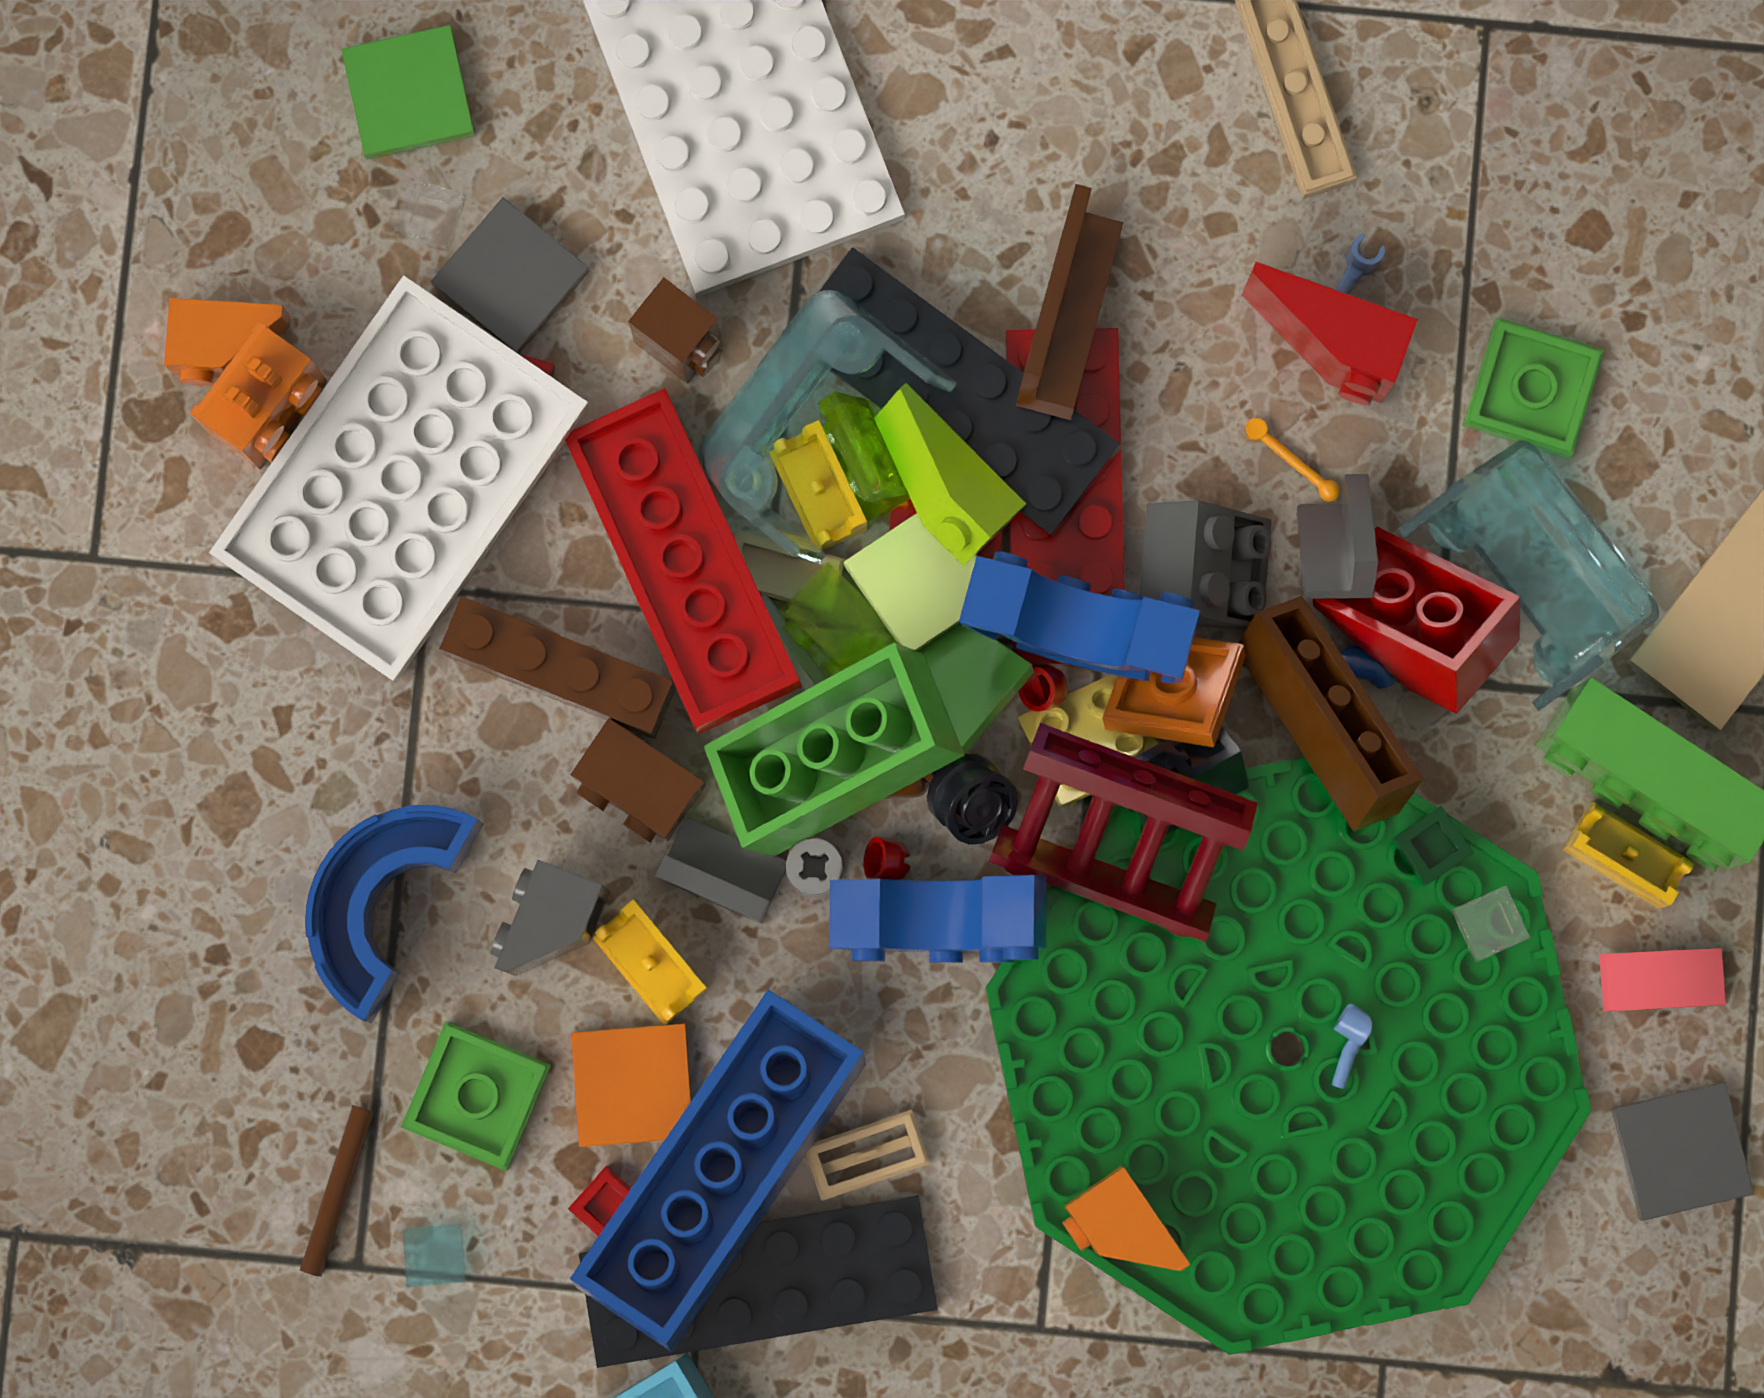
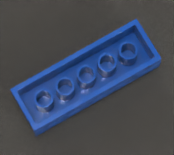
(719, 1170)

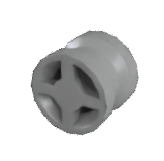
(817, 872)

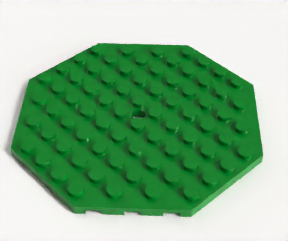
(1279, 1189)

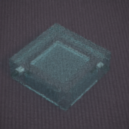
(434, 1255)

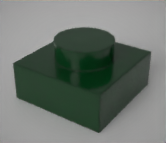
(1432, 846)

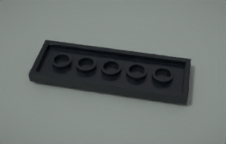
(1036, 454)
(798, 1280)

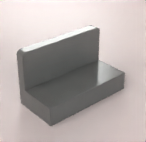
(1339, 544)
(721, 870)

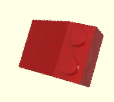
(1337, 334)
(1429, 622)

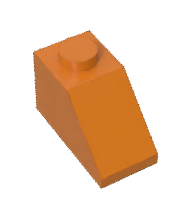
(209, 334)
(1121, 1224)

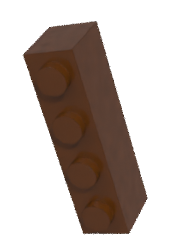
(557, 667)
(1329, 714)

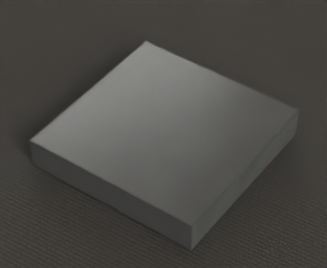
(510, 276)
(1682, 1151)

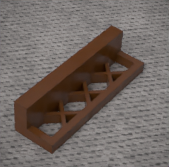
(1069, 310)

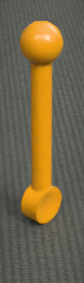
(1257, 430)

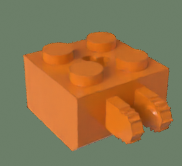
(260, 396)

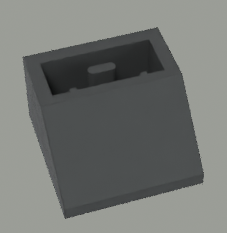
(1208, 557)
(553, 918)

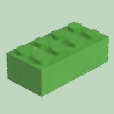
(833, 750)
(1656, 775)

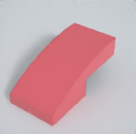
(1662, 979)

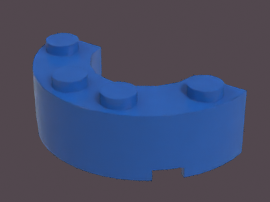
(1077, 627)
(349, 886)
(991, 916)

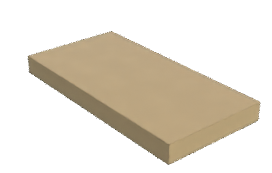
(1712, 636)

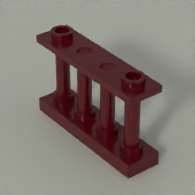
(1140, 786)

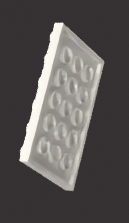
(745, 130)
(399, 478)

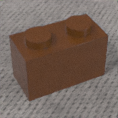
(677, 331)
(637, 781)

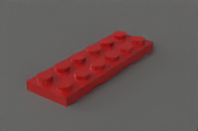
(1092, 537)
(682, 561)

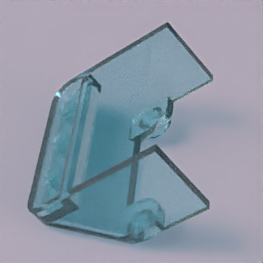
(822, 335)
(1550, 556)

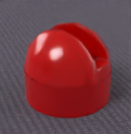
(1044, 688)
(885, 859)

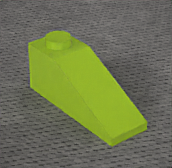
(946, 480)

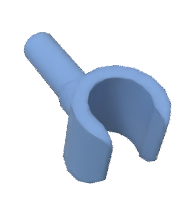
(1358, 265)
(1356, 1027)

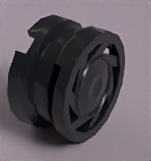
(972, 799)

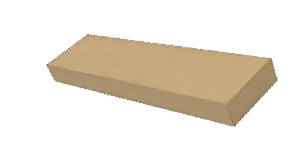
(1297, 95)

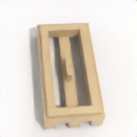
(912, 1139)

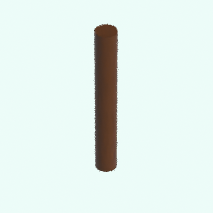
(336, 1191)

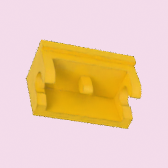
(818, 487)
(1627, 856)
(649, 962)

